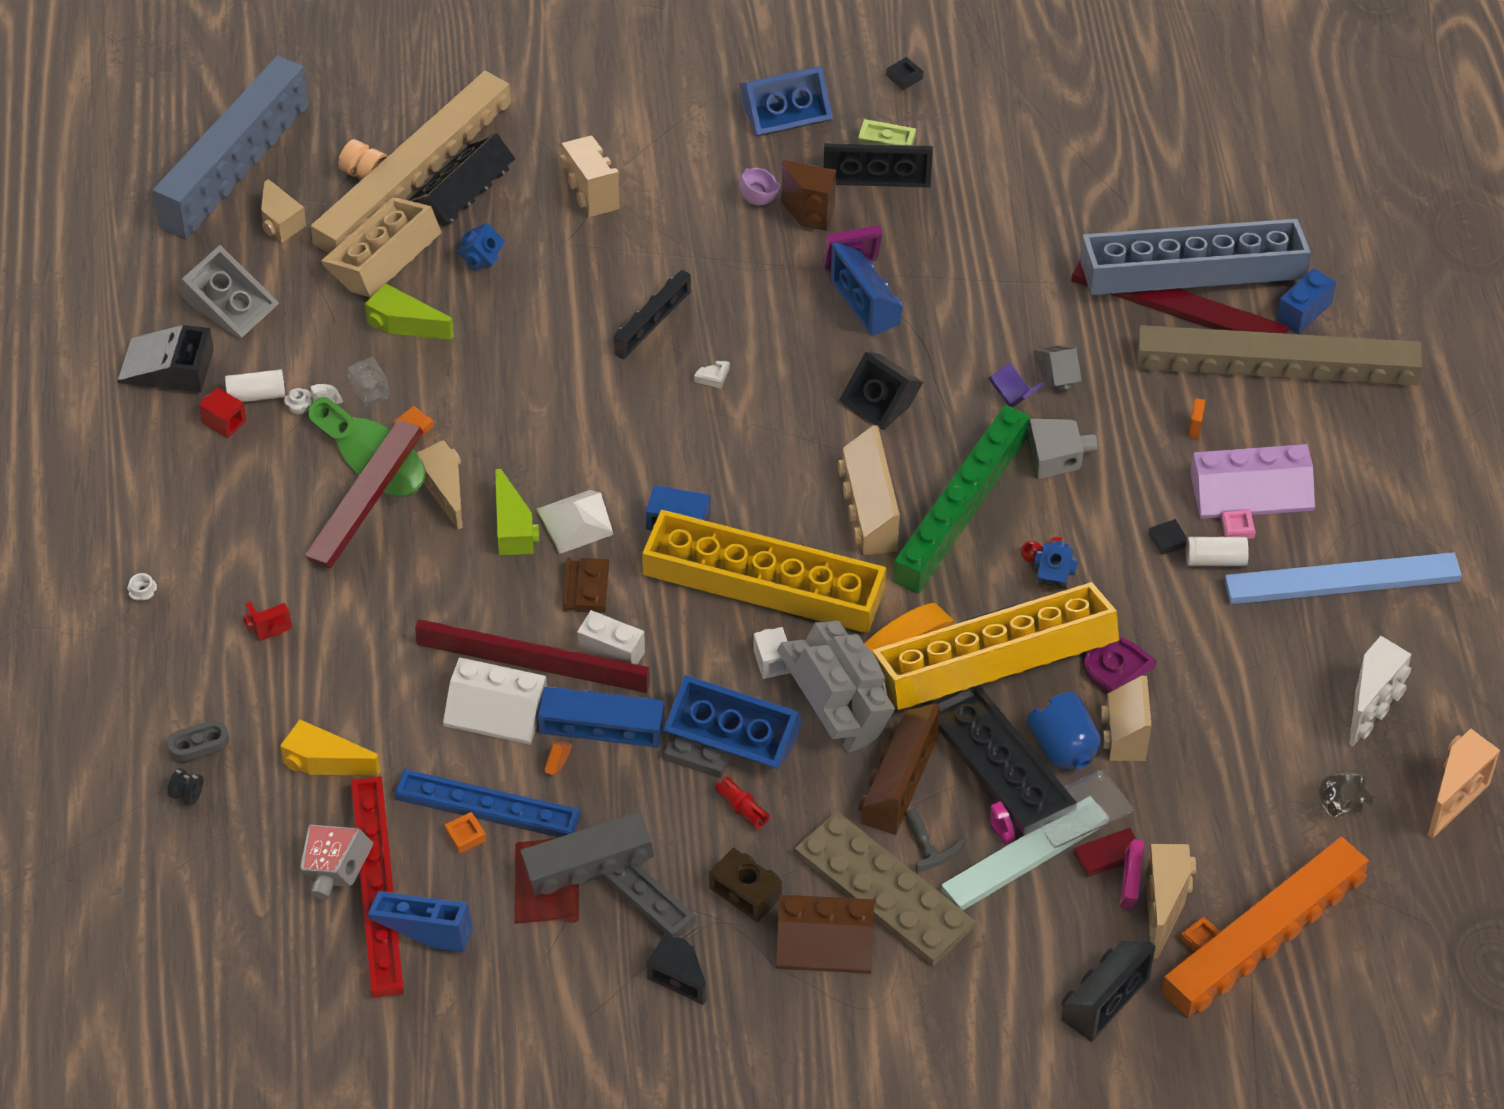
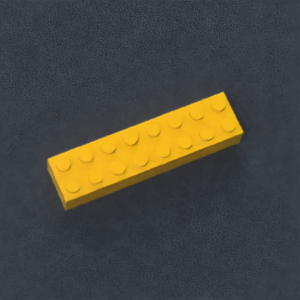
(764, 571)
(997, 645)

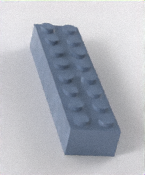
(231, 147)
(1194, 256)

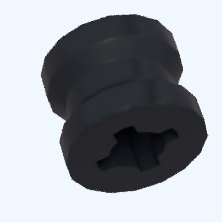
(185, 786)

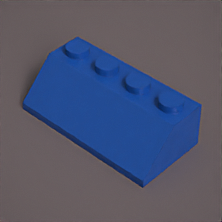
(733, 722)

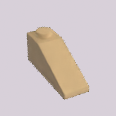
(443, 479)

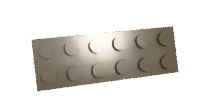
(903, 899)

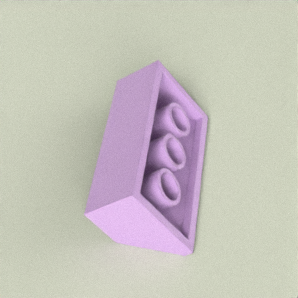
(1253, 479)

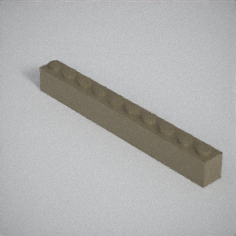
(1279, 355)

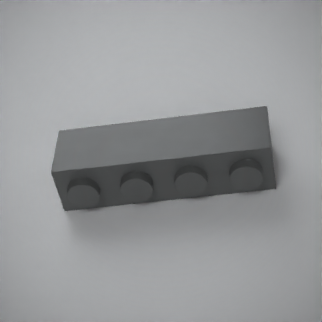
(587, 853)

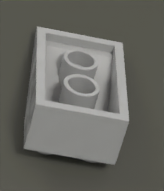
(226, 293)

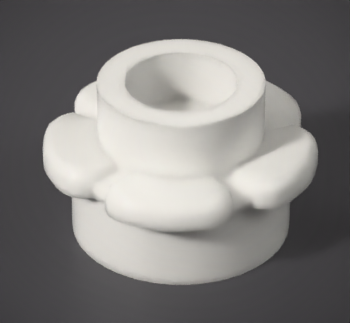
(298, 400)
(144, 582)

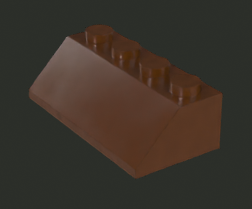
(900, 769)

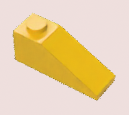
(323, 753)

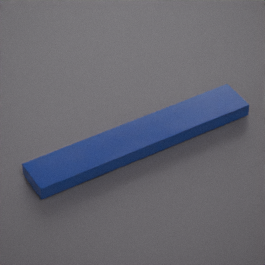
(487, 804)

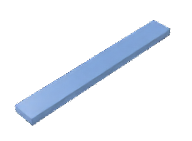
(1342, 578)

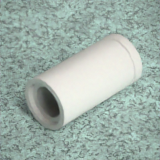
(256, 385)
(1217, 551)

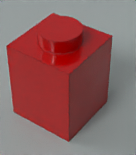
(222, 412)

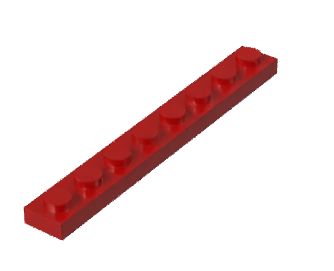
(377, 876)

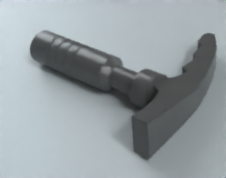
(933, 858)

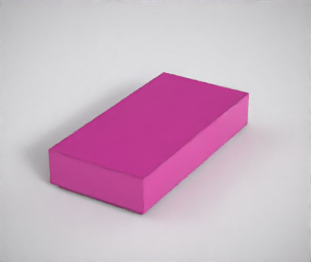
(1131, 874)

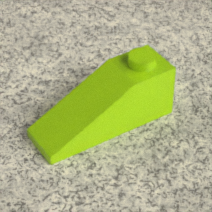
(407, 316)
(514, 520)

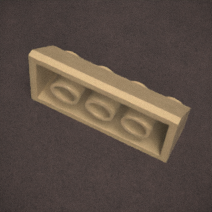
(382, 245)
(870, 493)

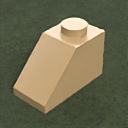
(281, 213)

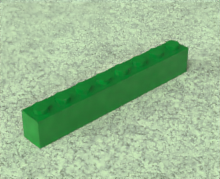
(961, 499)

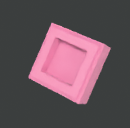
(1238, 524)

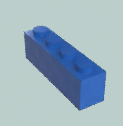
(601, 717)

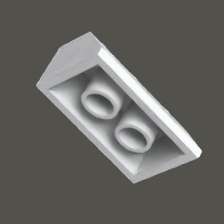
(494, 701)

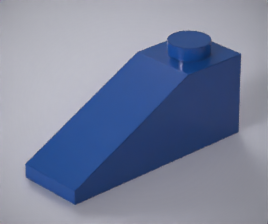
(427, 920)

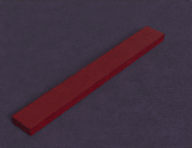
(1195, 309)
(532, 655)

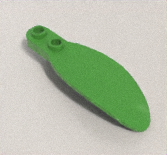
(361, 442)

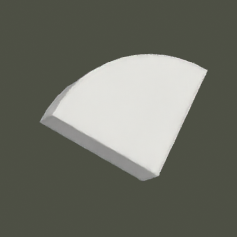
(713, 375)
(327, 391)

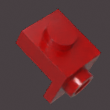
(267, 622)

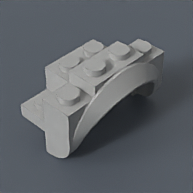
(832, 672)

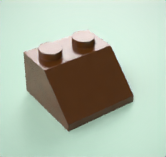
(809, 193)

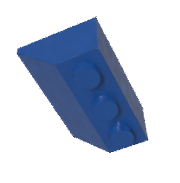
(786, 100)
(864, 289)

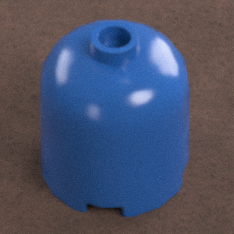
(1065, 732)

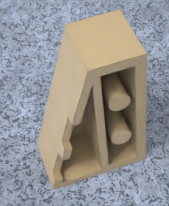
(590, 175)

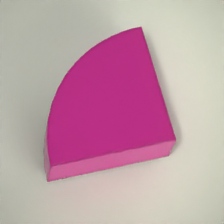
(1001, 823)

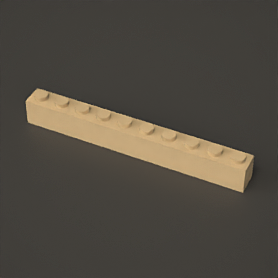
(414, 159)

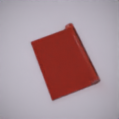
(543, 907)

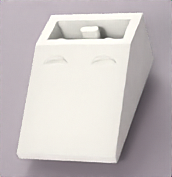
(1379, 683)

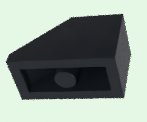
(677, 968)

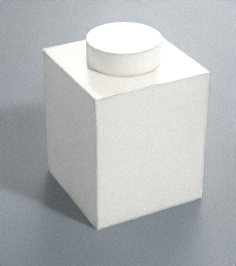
(766, 652)

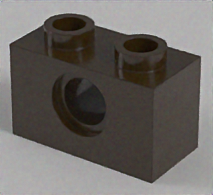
(752, 899)

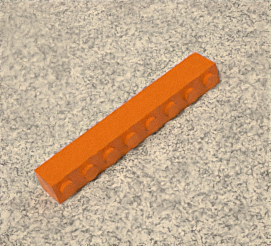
(1265, 927)

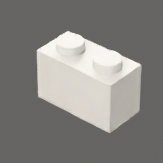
(610, 639)

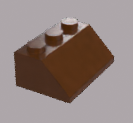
(825, 934)

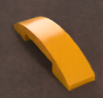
(911, 624)

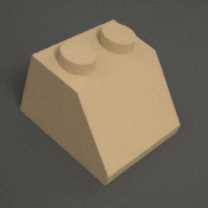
(1127, 721)

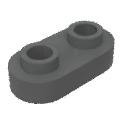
(198, 741)

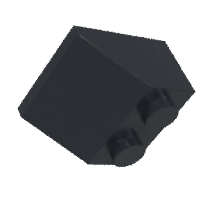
(880, 390)

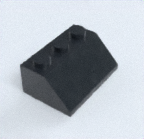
(1108, 988)

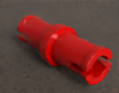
(742, 802)

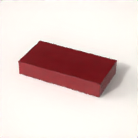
(1104, 852)

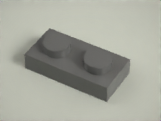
(696, 756)

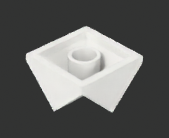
(576, 520)

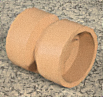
(358, 159)

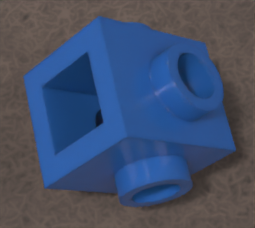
(480, 247)
(1057, 574)

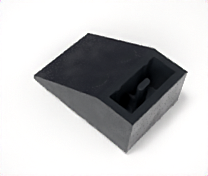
(169, 359)

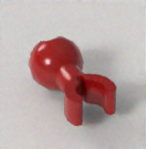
(1030, 548)

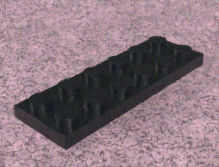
(1002, 759)

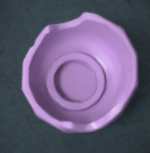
(758, 186)

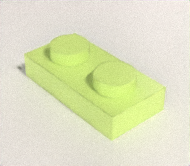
(884, 133)

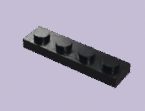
(652, 314)

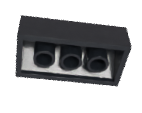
(879, 164)
(464, 178)

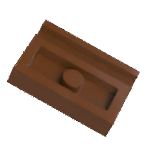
(586, 585)

